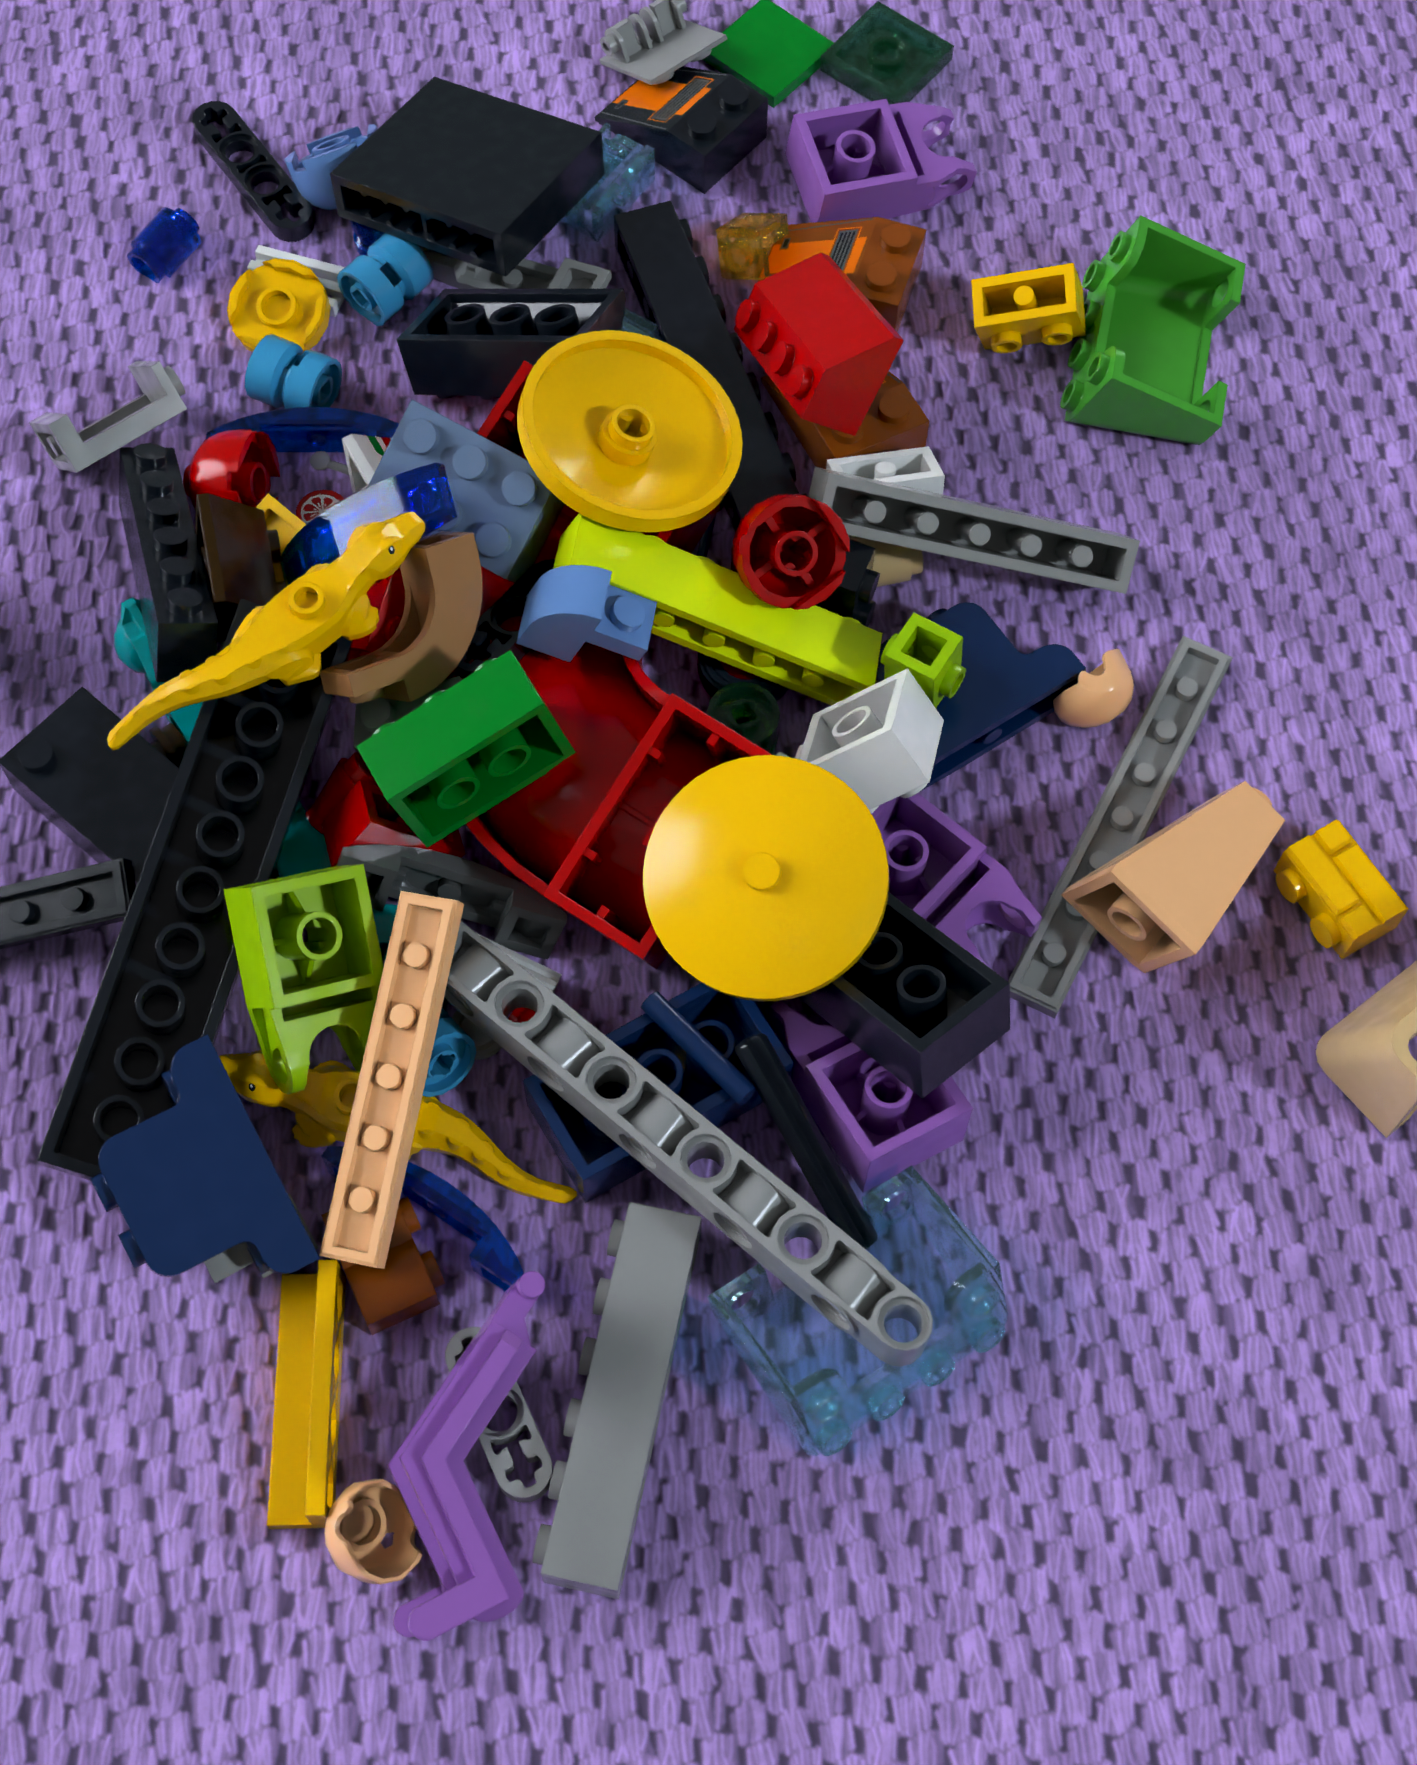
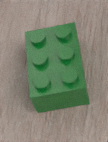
(465, 749)

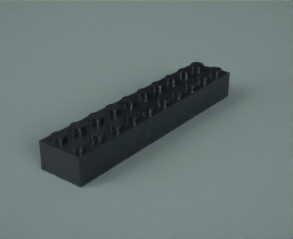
(176, 942)

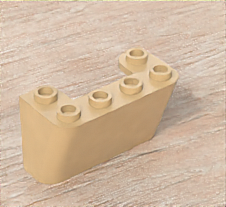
(1371, 1054)

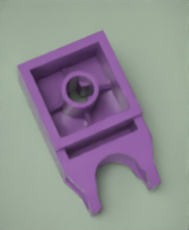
(873, 160)
(948, 874)
(862, 1107)

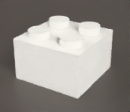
(878, 740)

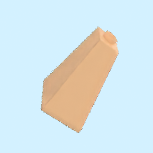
(1177, 884)

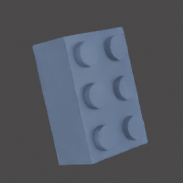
(490, 487)

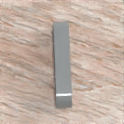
(533, 1448)

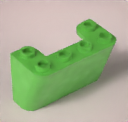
(1151, 336)

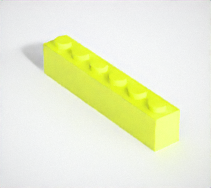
(721, 618)

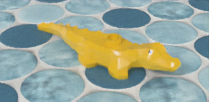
(291, 629)
(326, 1108)

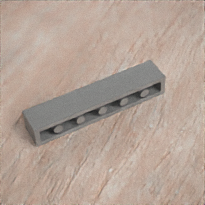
(977, 531)
(621, 1401)

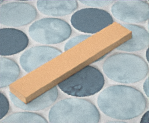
(392, 1080)

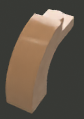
(435, 630)

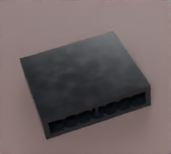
(469, 175)

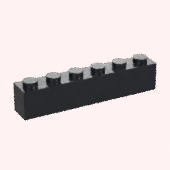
(166, 561)

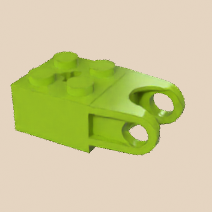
(309, 985)

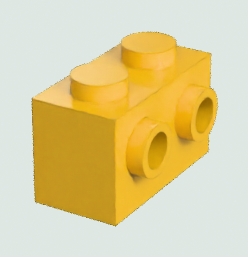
(1029, 308)

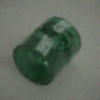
(749, 712)

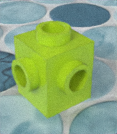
(930, 654)

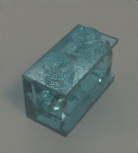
(627, 175)

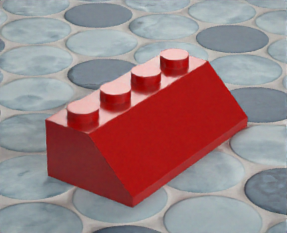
(819, 341)

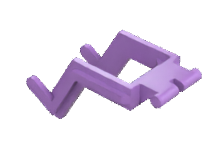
(438, 1488)

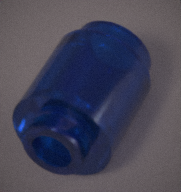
(164, 244)

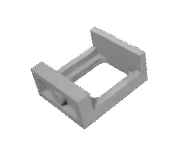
(80, 449)

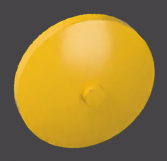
(629, 431)
(766, 878)

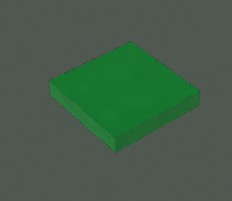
(769, 51)

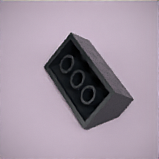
(480, 337)

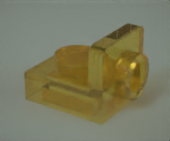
(746, 243)

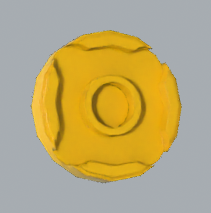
(279, 301)

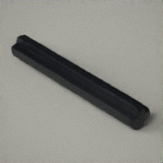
(804, 1138)

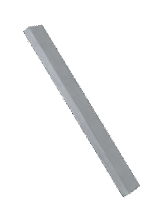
(1119, 819)

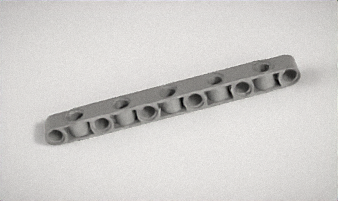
(670, 1135)

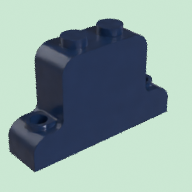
(999, 691)
(199, 1179)

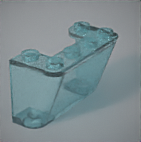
(826, 1378)

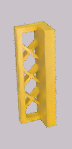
(307, 1398)

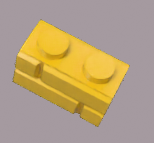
(1338, 890)

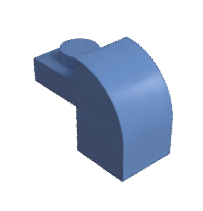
(579, 607)

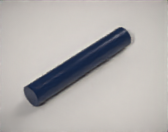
(698, 1048)

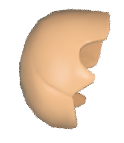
(1098, 694)
(358, 1526)

